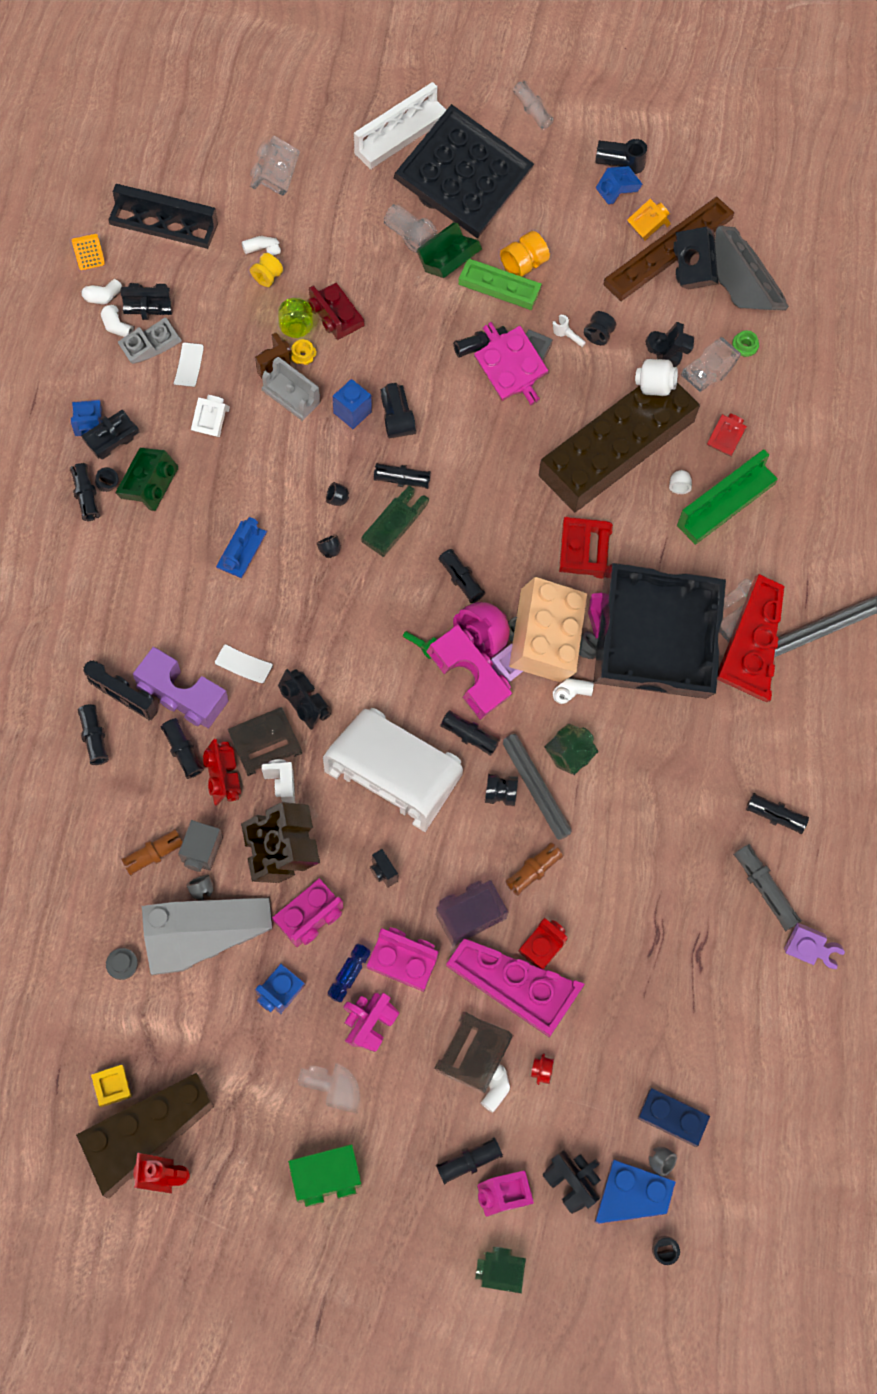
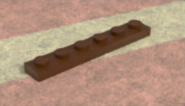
(661, 253)

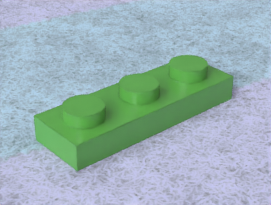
(499, 284)

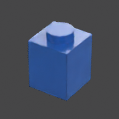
(352, 404)

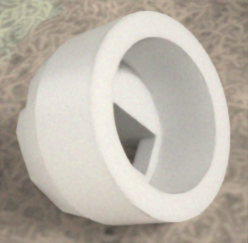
(680, 482)

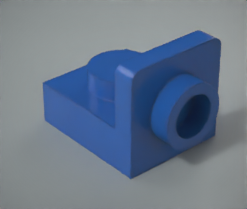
(617, 181)
(85, 416)
(279, 990)

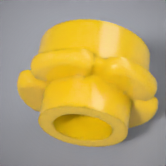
(303, 346)

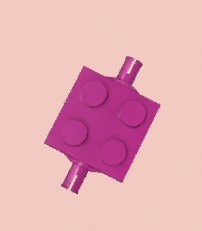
(511, 363)

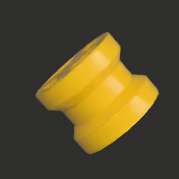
(266, 269)

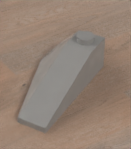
(198, 930)

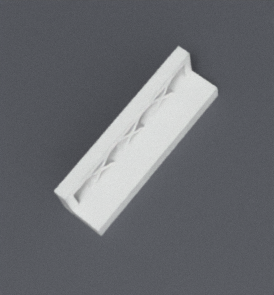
(400, 128)

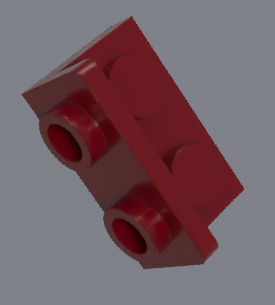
(335, 310)

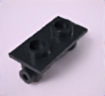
(295, 688)

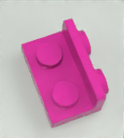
(309, 913)
(403, 959)

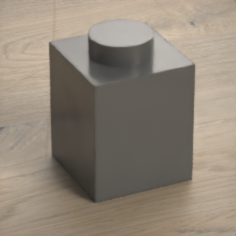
(200, 846)

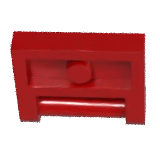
(576, 546)

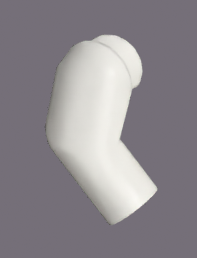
(261, 242)
(100, 294)
(112, 322)
(570, 687)
(499, 1088)

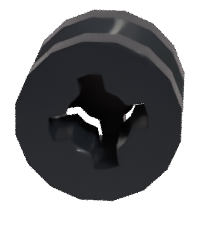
(599, 328)

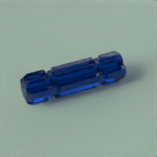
(348, 973)

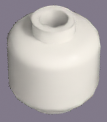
(657, 377)

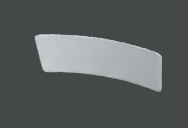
(189, 364)
(243, 664)

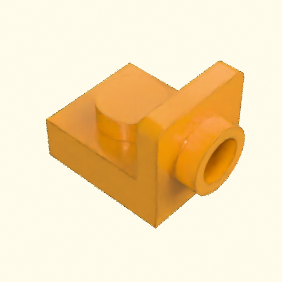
(649, 219)

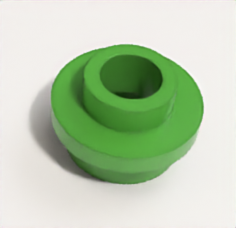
(748, 338)

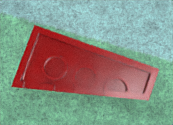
(752, 647)

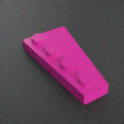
(525, 990)

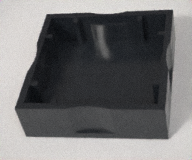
(659, 631)

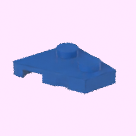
(633, 1194)

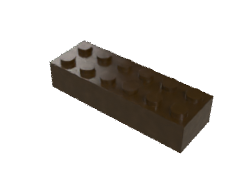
(615, 444)

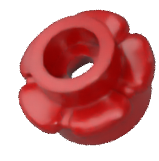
(542, 1069)

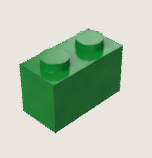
(325, 1175)

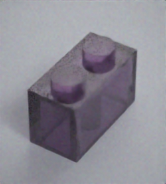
(471, 911)

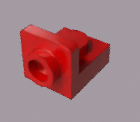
(727, 434)
(544, 943)

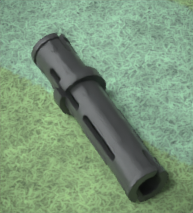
(770, 892)

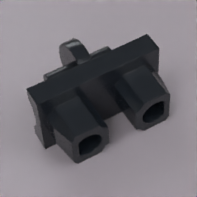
(146, 300)
(670, 345)
(110, 434)
(582, 1192)

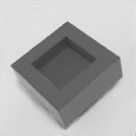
(540, 342)

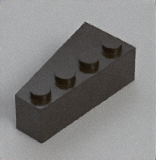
(144, 1129)

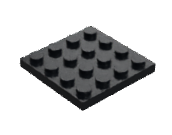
(463, 171)

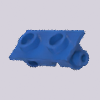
(242, 548)

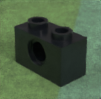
(705, 270)

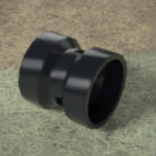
(501, 790)

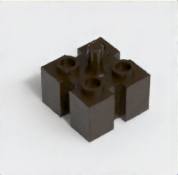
(280, 842)

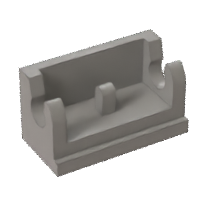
(291, 389)

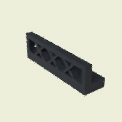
(167, 211)

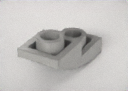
(150, 343)

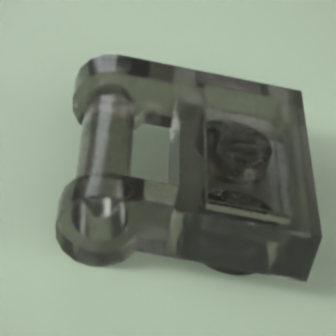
(262, 733)
(482, 1056)

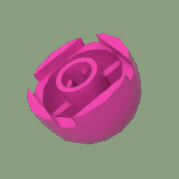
(486, 625)

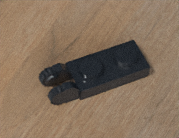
(120, 690)

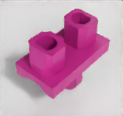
(376, 1009)

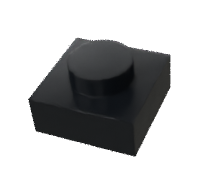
(383, 869)

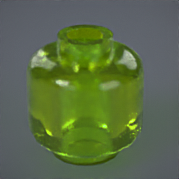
(295, 317)

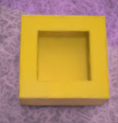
(111, 1086)

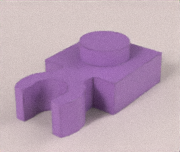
(810, 944)

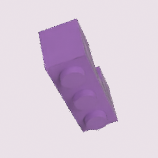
(199, 703)

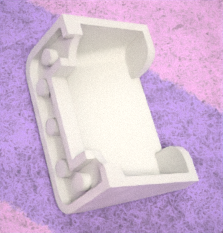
(394, 766)

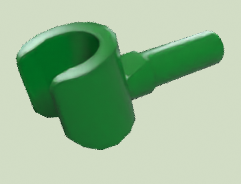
(419, 642)

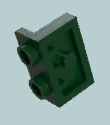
(447, 251)
(148, 477)

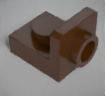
(265, 359)

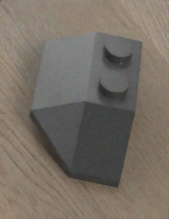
(744, 273)

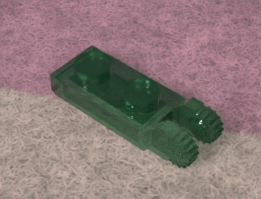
(393, 522)

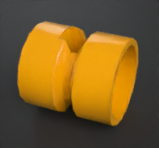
(525, 255)

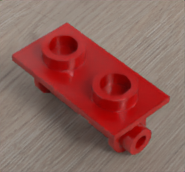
(221, 784)
(158, 1173)

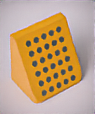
(88, 251)

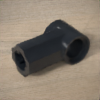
(621, 154)
(397, 416)

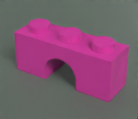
(458, 650)

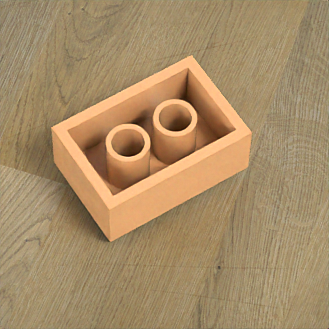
(548, 630)

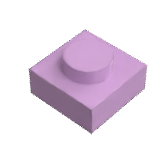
(501, 664)

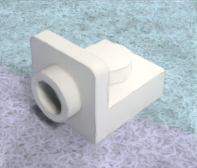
(209, 415)
(285, 785)

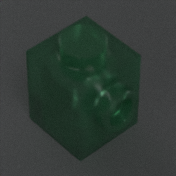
(501, 1271)

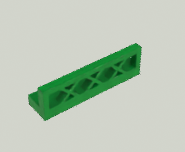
(727, 498)

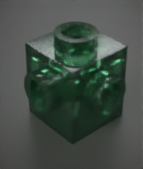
(572, 748)

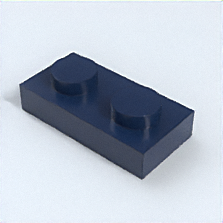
(673, 1117)

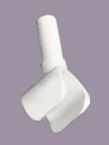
(563, 329)

